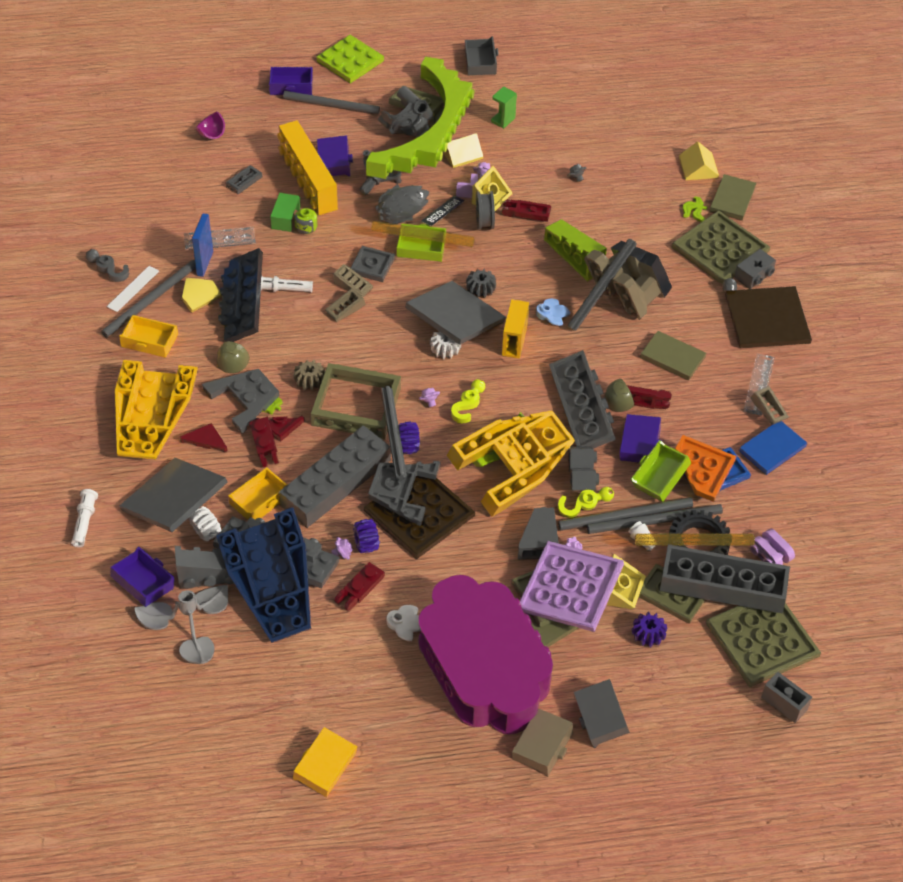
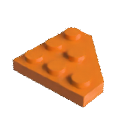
(707, 467)

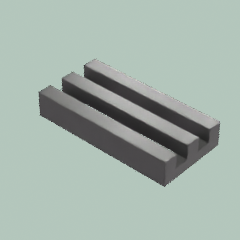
(245, 179)

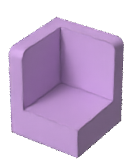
(465, 189)

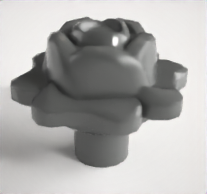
(576, 172)

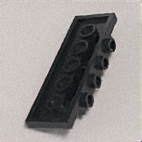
(241, 296)

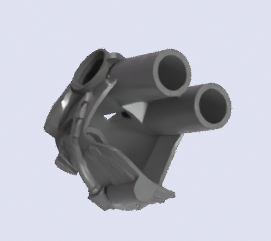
(413, 120)

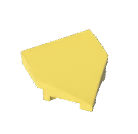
(199, 293)

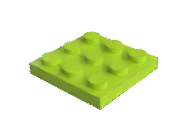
(350, 58)

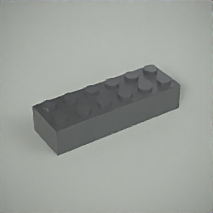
(335, 476)
(725, 578)

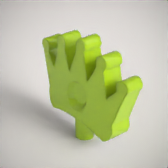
(275, 405)

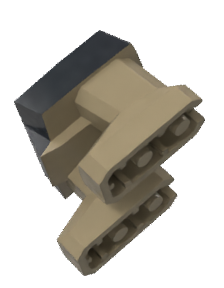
(636, 282)

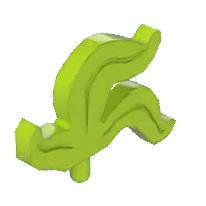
(698, 206)

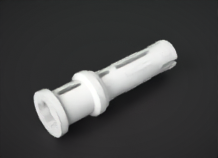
(276, 284)
(85, 511)

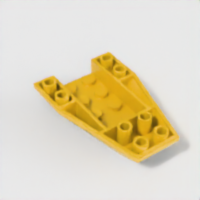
(149, 407)

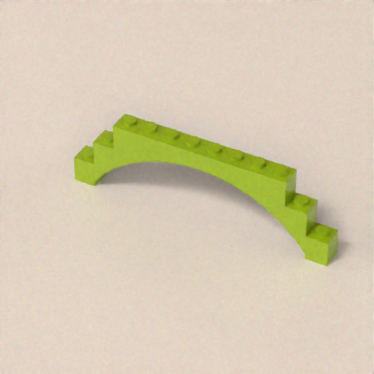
(429, 147)

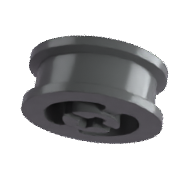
(485, 210)

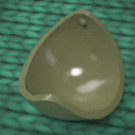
(232, 357)
(619, 396)

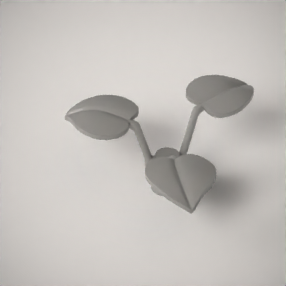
(210, 600)

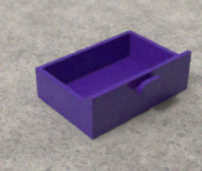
(291, 79)
(335, 154)
(639, 437)
(142, 577)

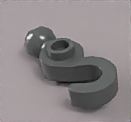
(106, 264)

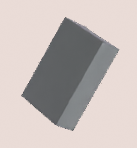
(481, 56)
(601, 712)

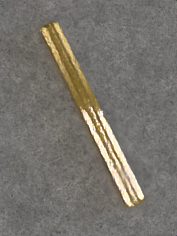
(420, 233)
(696, 539)

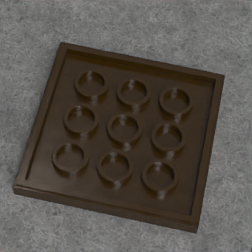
(768, 317)
(442, 516)

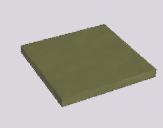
(718, 246)
(762, 641)

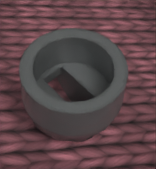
(729, 284)

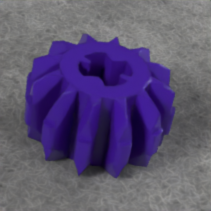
(409, 437)
(366, 536)
(649, 629)

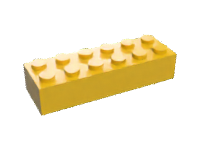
(307, 167)

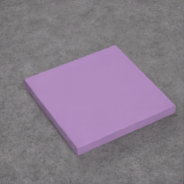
(571, 586)

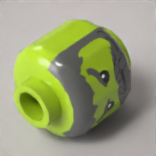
(306, 221)

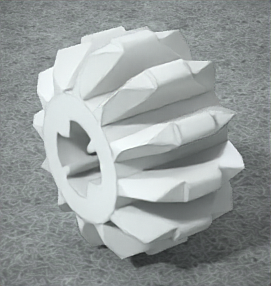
(443, 346)
(205, 524)

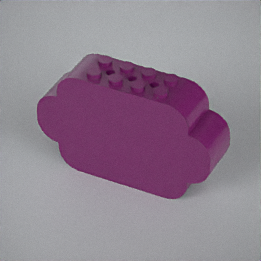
(485, 653)

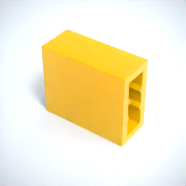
(515, 328)

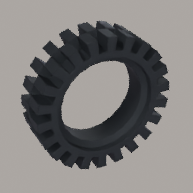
(702, 521)

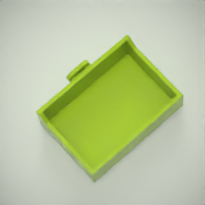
(420, 248)
(660, 471)

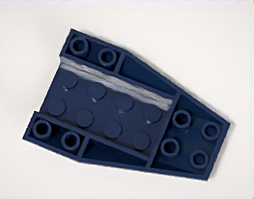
(271, 573)

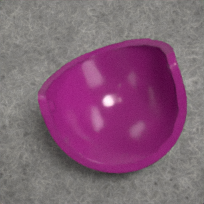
(212, 126)

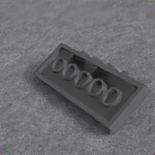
(583, 401)
(319, 562)

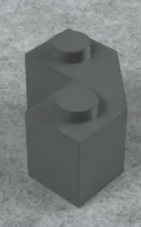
(582, 468)

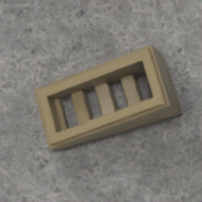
(344, 273)
(346, 298)
(768, 394)

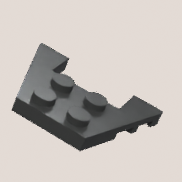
(251, 390)
(394, 493)

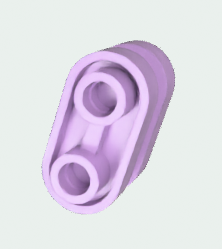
(772, 548)

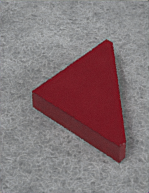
(284, 426)
(205, 437)

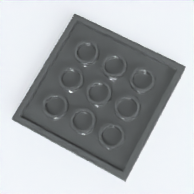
(455, 312)
(173, 494)

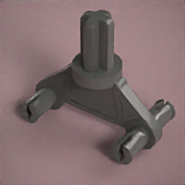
(372, 181)

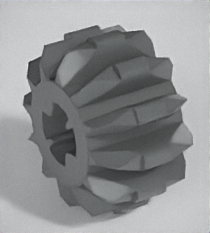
(481, 283)

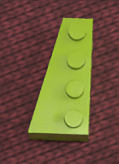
(572, 245)

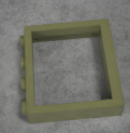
(347, 422)

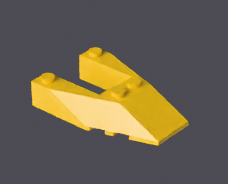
(527, 448)

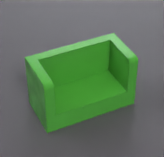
(507, 107)
(283, 211)

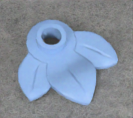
(552, 311)

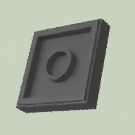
(372, 263)

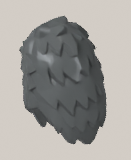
(401, 203)

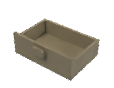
(543, 742)

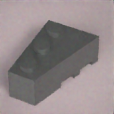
(200, 568)

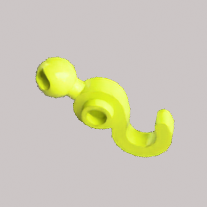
(469, 400)
(587, 501)

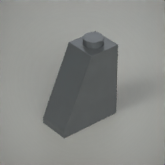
(537, 533)

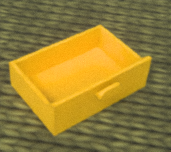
(149, 336)
(257, 495)
(324, 762)

